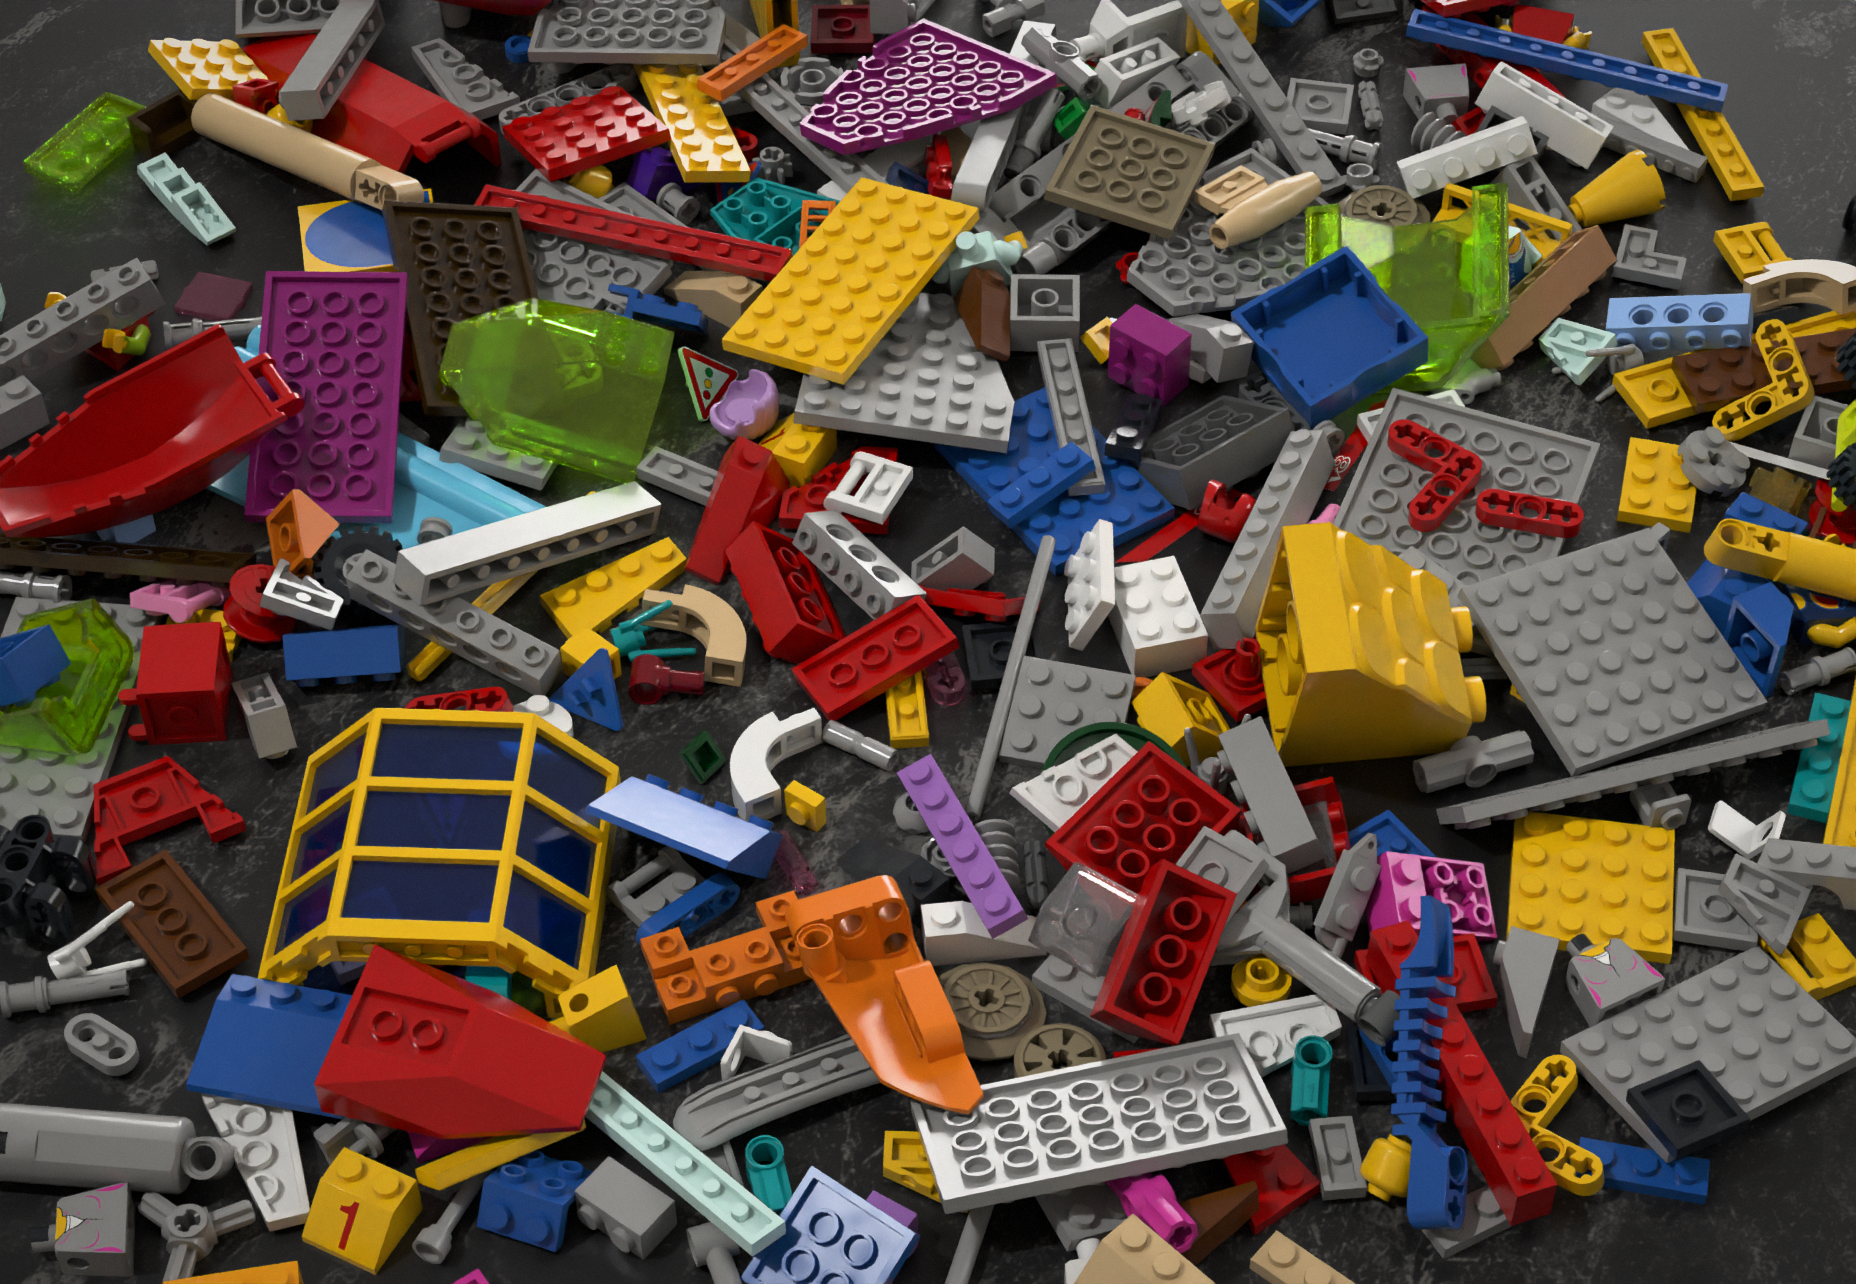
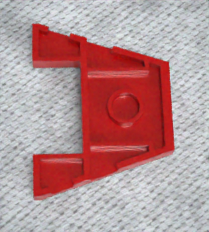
(148, 802)

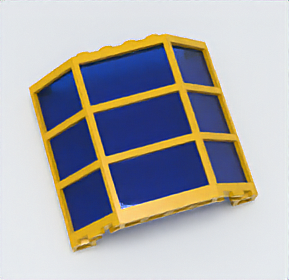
(448, 847)

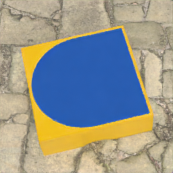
(346, 237)

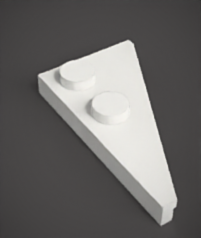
(1636, 112)

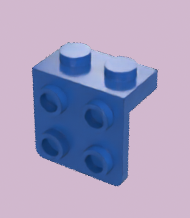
(531, 1199)

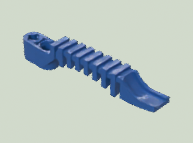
(1436, 1170)

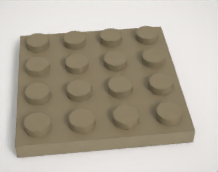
(1130, 172)

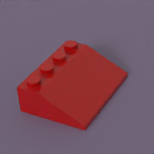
(1141, 817)

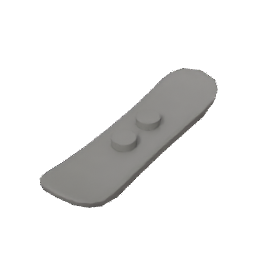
(772, 1092)

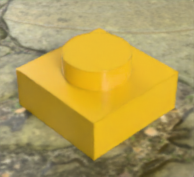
(1097, 340)
(805, 806)

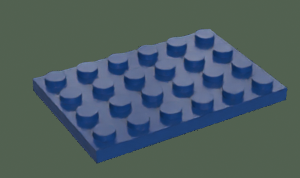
(1127, 501)

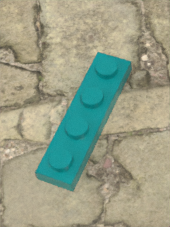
(1819, 764)

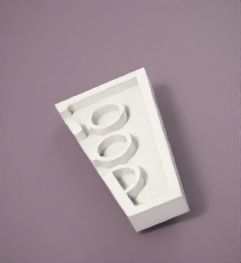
(265, 1157)

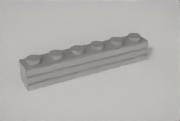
(1659, 152)

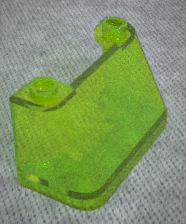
(74, 709)

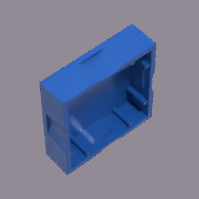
(1331, 337)

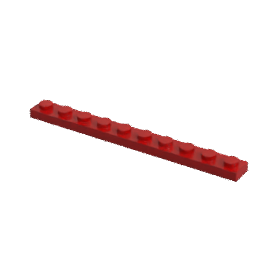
(640, 234)

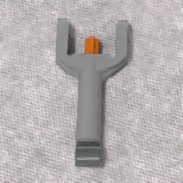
(1265, 928)

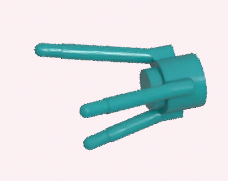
(630, 636)

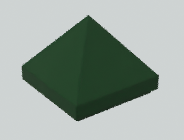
(703, 756)

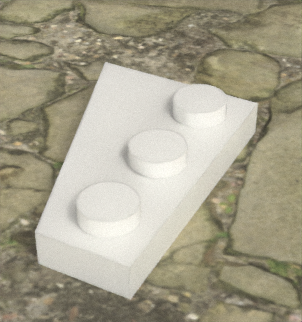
(1066, 788)

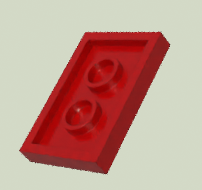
(1469, 977)

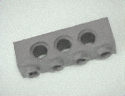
(854, 563)

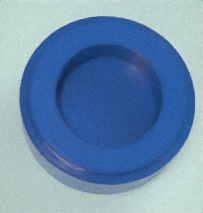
(516, 48)

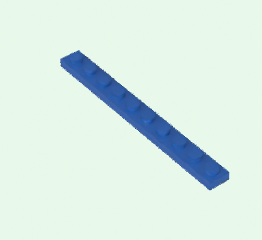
(1567, 60)

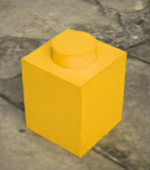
(582, 647)

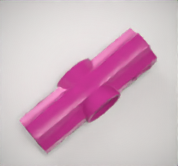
(1156, 1205)

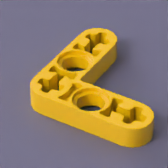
(1778, 392)
(1535, 1123)

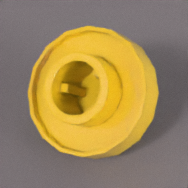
(1260, 981)

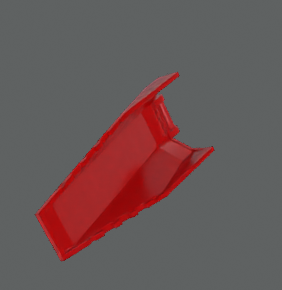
(380, 110)

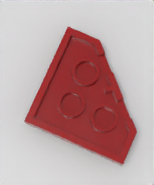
(811, 495)

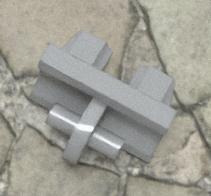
(352, 1134)

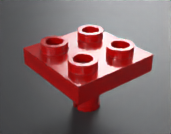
(1234, 678)

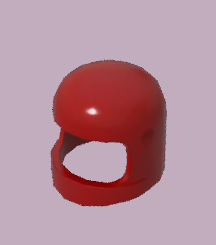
(1225, 517)

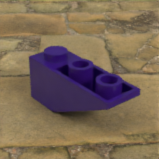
(654, 170)

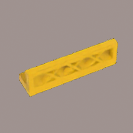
(1536, 221)

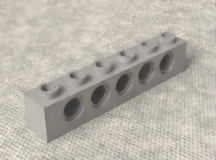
(77, 322)
(458, 627)

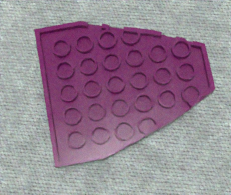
(921, 86)

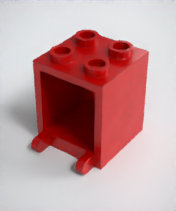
(182, 685)

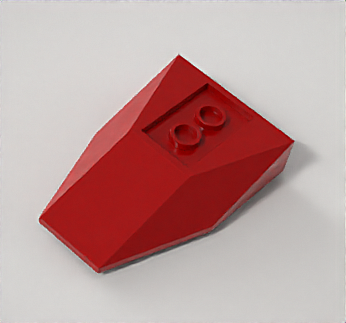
(452, 1058)

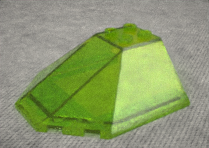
(1440, 272)
(561, 382)

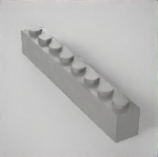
(1283, 501)
(526, 543)

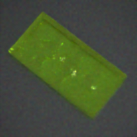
(85, 143)

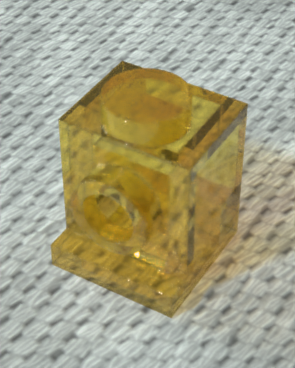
(1779, 489)

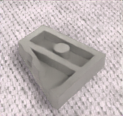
(300, 598)
(1764, 900)

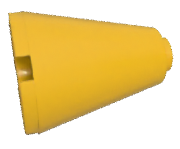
(1619, 193)

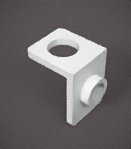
(1740, 832)
(754, 1044)

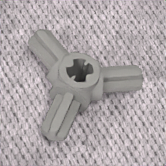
(192, 1229)

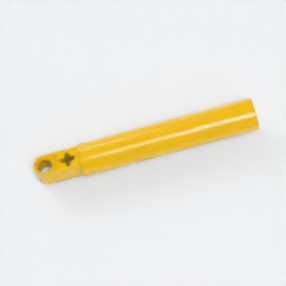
(1784, 557)

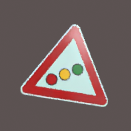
(706, 380)

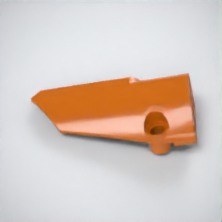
(886, 996)

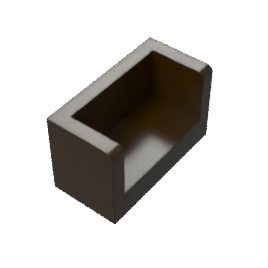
(163, 125)

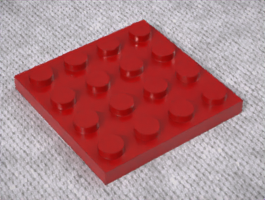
(585, 133)

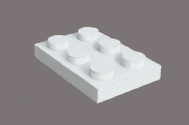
(1090, 584)

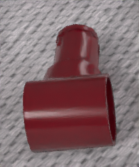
(653, 679)

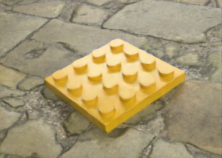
(1593, 881)

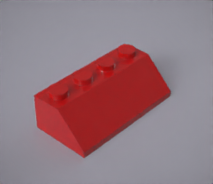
(783, 594)
(1163, 954)

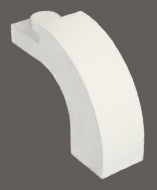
(759, 751)

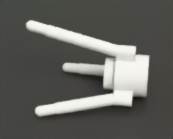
(73, 958)

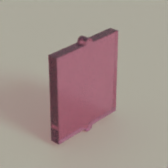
(213, 297)

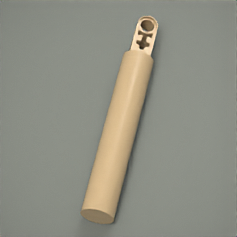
(302, 153)

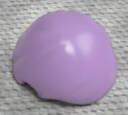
(747, 408)

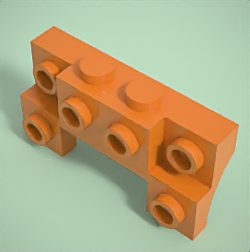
(725, 970)

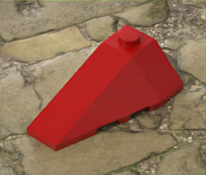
(744, 491)

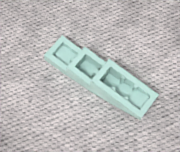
(185, 199)

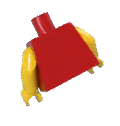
(1544, 25)

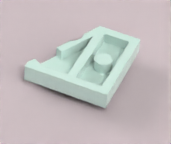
(1567, 344)

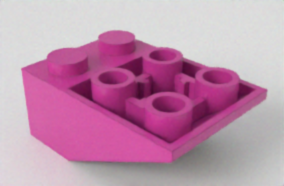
(1453, 882)

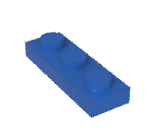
(1041, 484)
(695, 1047)
(1647, 1173)

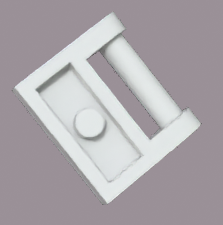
(877, 493)

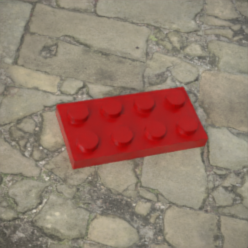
(875, 658)

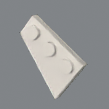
(1276, 1027)

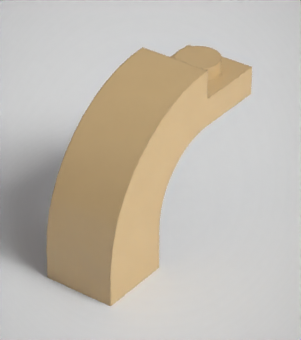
(1804, 282)
(710, 622)

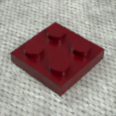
(841, 29)

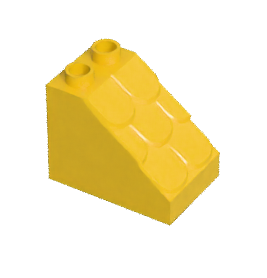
(1361, 653)

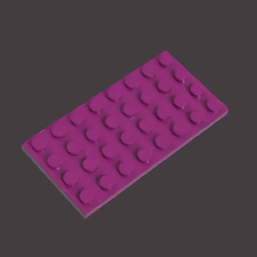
(343, 352)

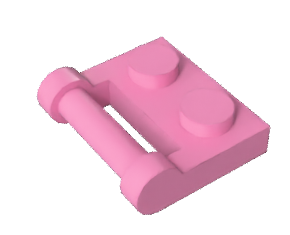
(177, 599)

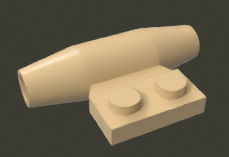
(1252, 205)

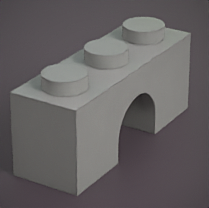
(1814, 865)

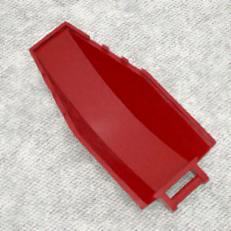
(144, 440)

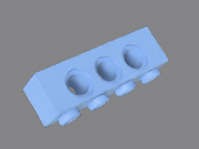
(1682, 321)

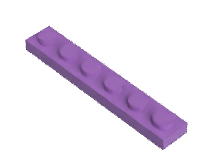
(962, 846)

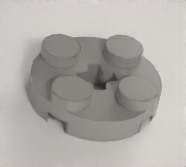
(1711, 446)

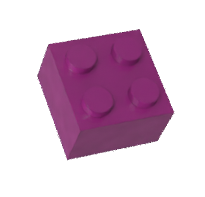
(1149, 354)

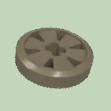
(1053, 1045)

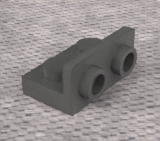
(1359, 10)

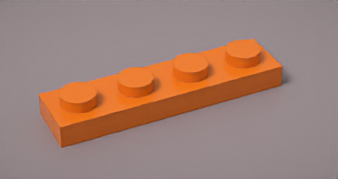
(752, 62)

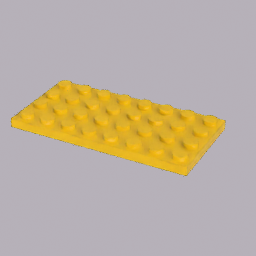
(850, 280)

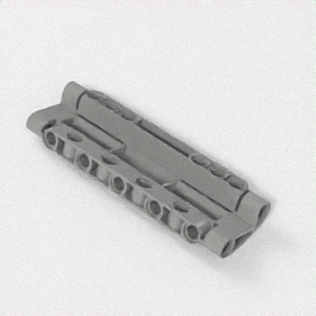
(1060, 232)

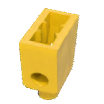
(601, 1012)

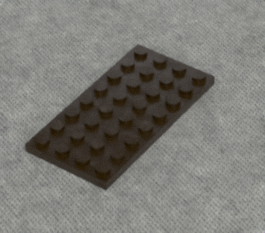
(457, 268)

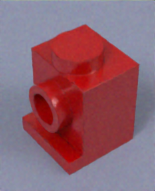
(256, 94)

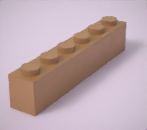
(1547, 294)

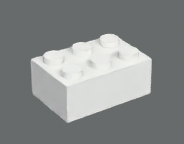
(1156, 618)

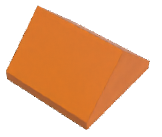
(298, 529)

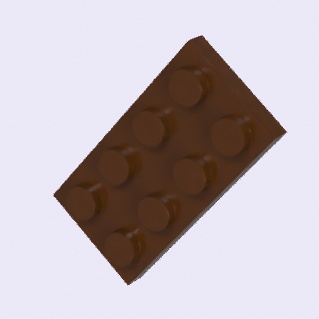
(173, 924)

